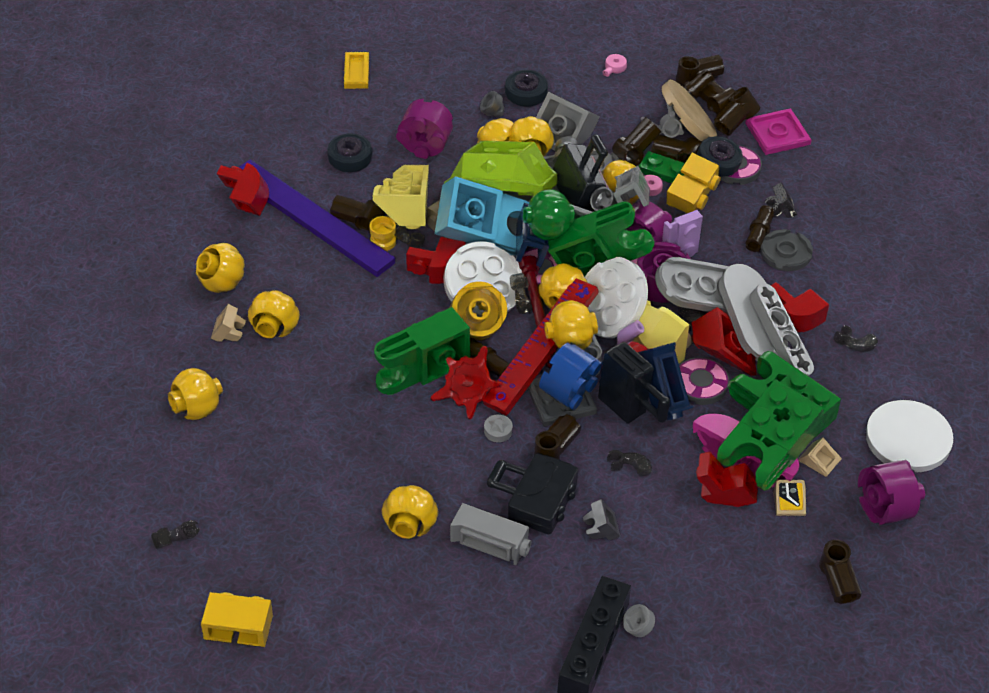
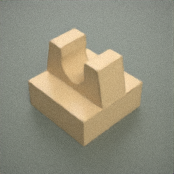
(226, 325)

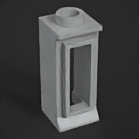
(632, 184)
(490, 533)

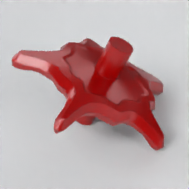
(467, 381)

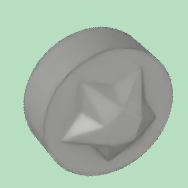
(498, 428)
(638, 620)

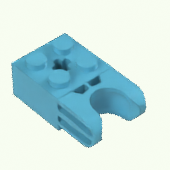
(477, 214)

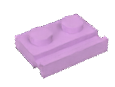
(684, 232)

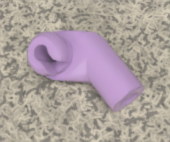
(630, 332)

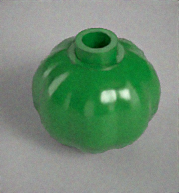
(549, 214)

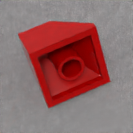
(718, 338)

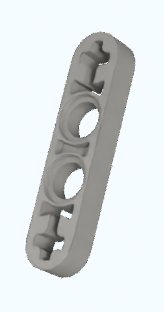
(768, 304)

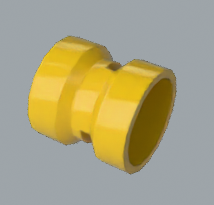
(382, 232)

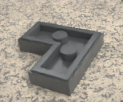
(550, 409)

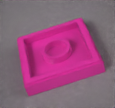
(778, 131)

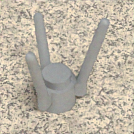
(670, 124)

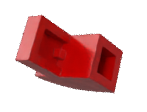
(249, 187)
(432, 262)
(805, 310)
(727, 485)

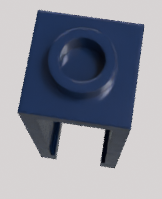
(524, 239)
(667, 379)

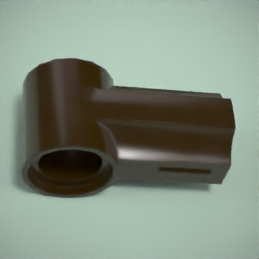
(691, 67)
(716, 97)
(741, 107)
(632, 146)
(675, 148)
(356, 211)
(557, 437)
(839, 572)

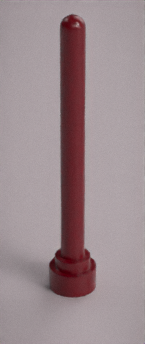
(530, 270)

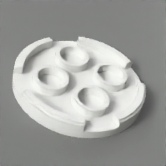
(481, 263)
(620, 295)
(909, 433)

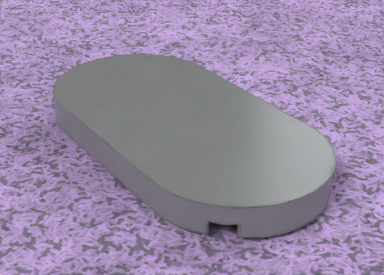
(691, 283)
(735, 288)

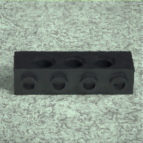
(594, 637)

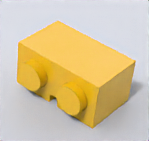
(691, 189)
(232, 613)

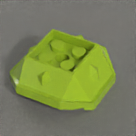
(507, 167)

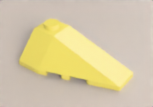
(405, 196)
(663, 328)

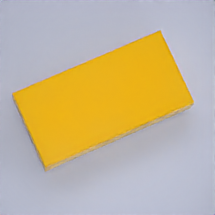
(356, 70)

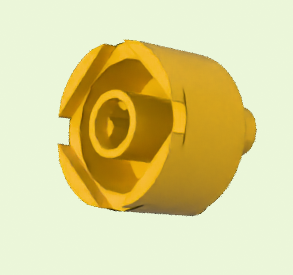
(487, 299)

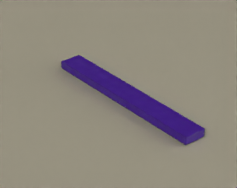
(325, 225)

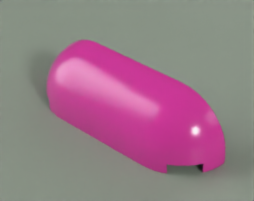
(715, 428)

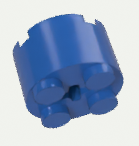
(570, 375)

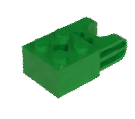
(601, 238)
(421, 351)
(771, 367)
(774, 432)

